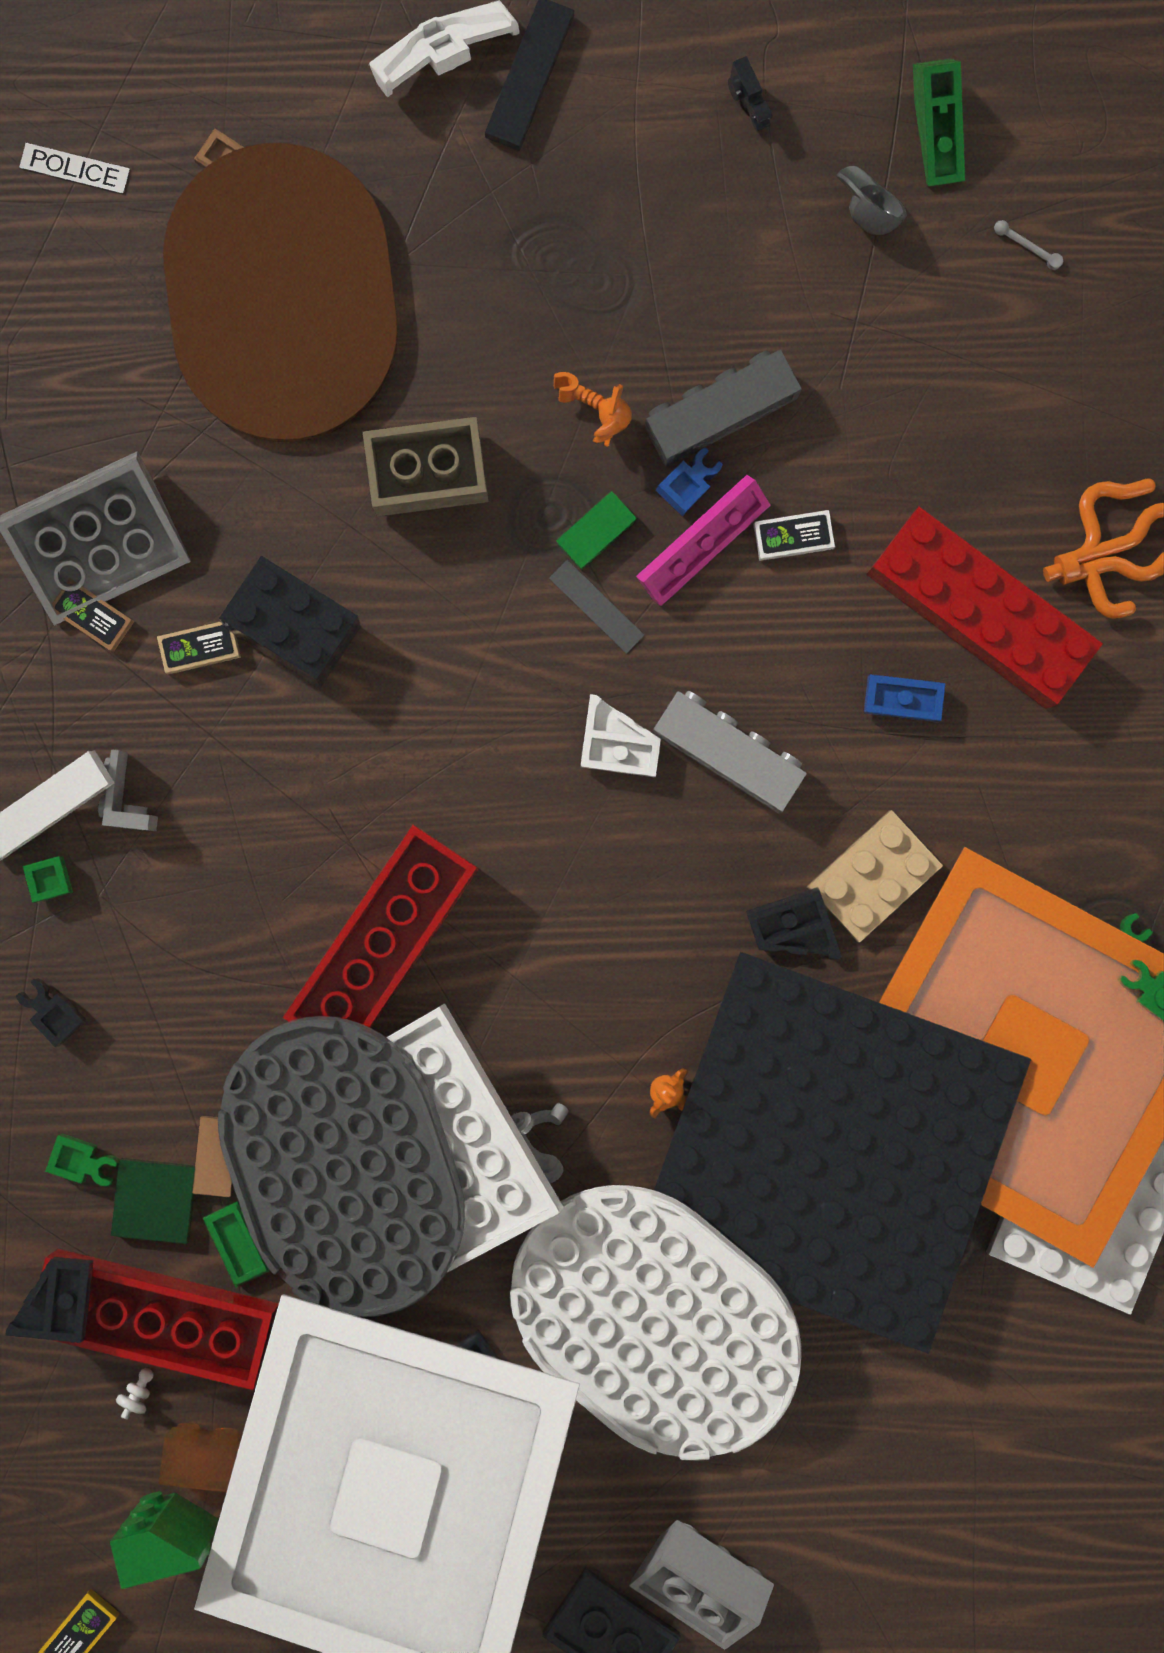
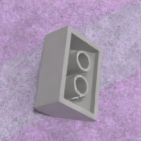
(703, 1585)

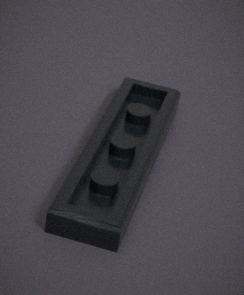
(529, 74)

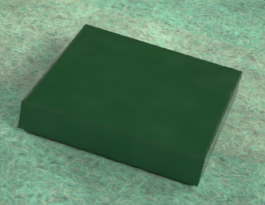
(153, 1201)

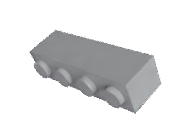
(730, 752)

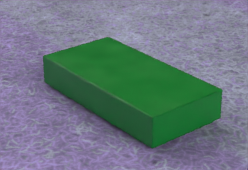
(596, 530)
(235, 1244)

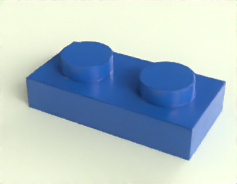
(904, 698)

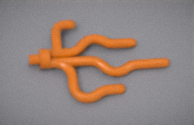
(1091, 557)

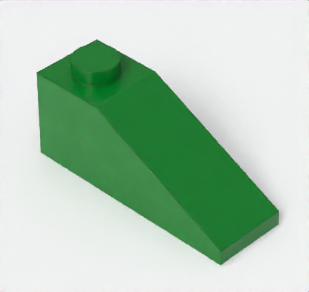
(940, 120)

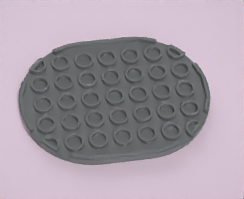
(341, 1166)

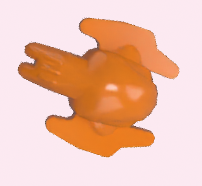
(613, 411)
(668, 1092)

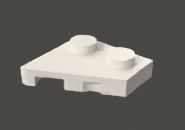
(617, 742)

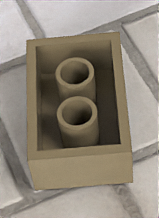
(425, 466)

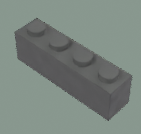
(722, 407)

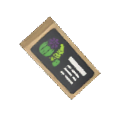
(197, 647)

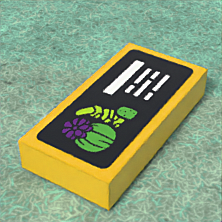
(82, 1626)

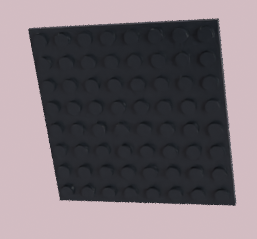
(842, 1146)

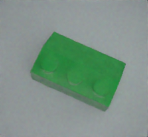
(162, 1539)

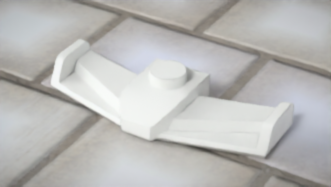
(441, 43)

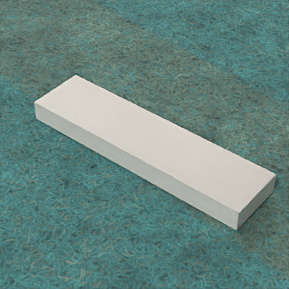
(52, 801)

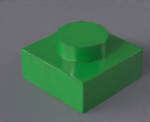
(47, 879)

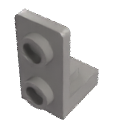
(110, 804)

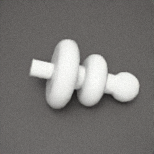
(137, 1391)

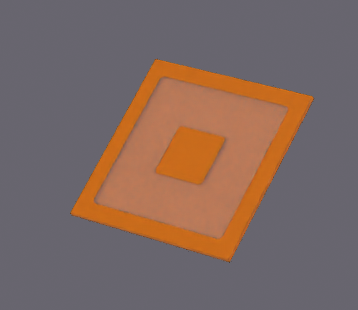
(1045, 984)

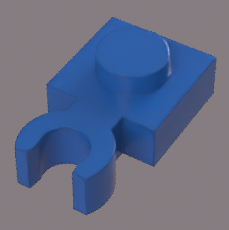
(687, 484)

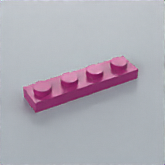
(703, 540)

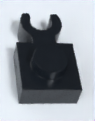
(746, 88)
(55, 1016)

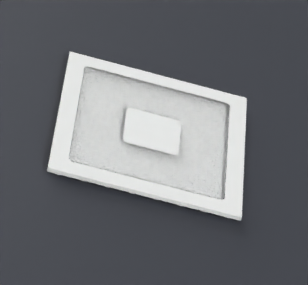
(385, 1490)

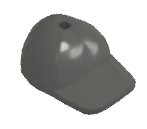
(871, 204)

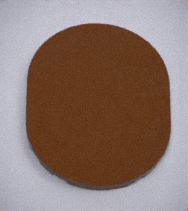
(280, 292)

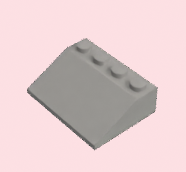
(99, 531)

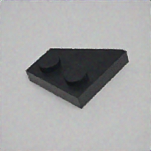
(795, 925)
(57, 1303)

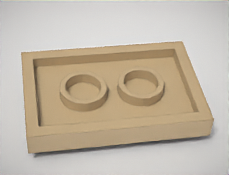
(875, 876)

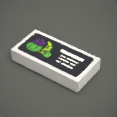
(794, 535)

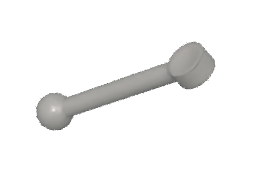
(1054, 260)

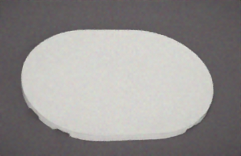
(657, 1322)

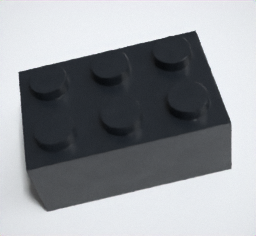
(290, 621)

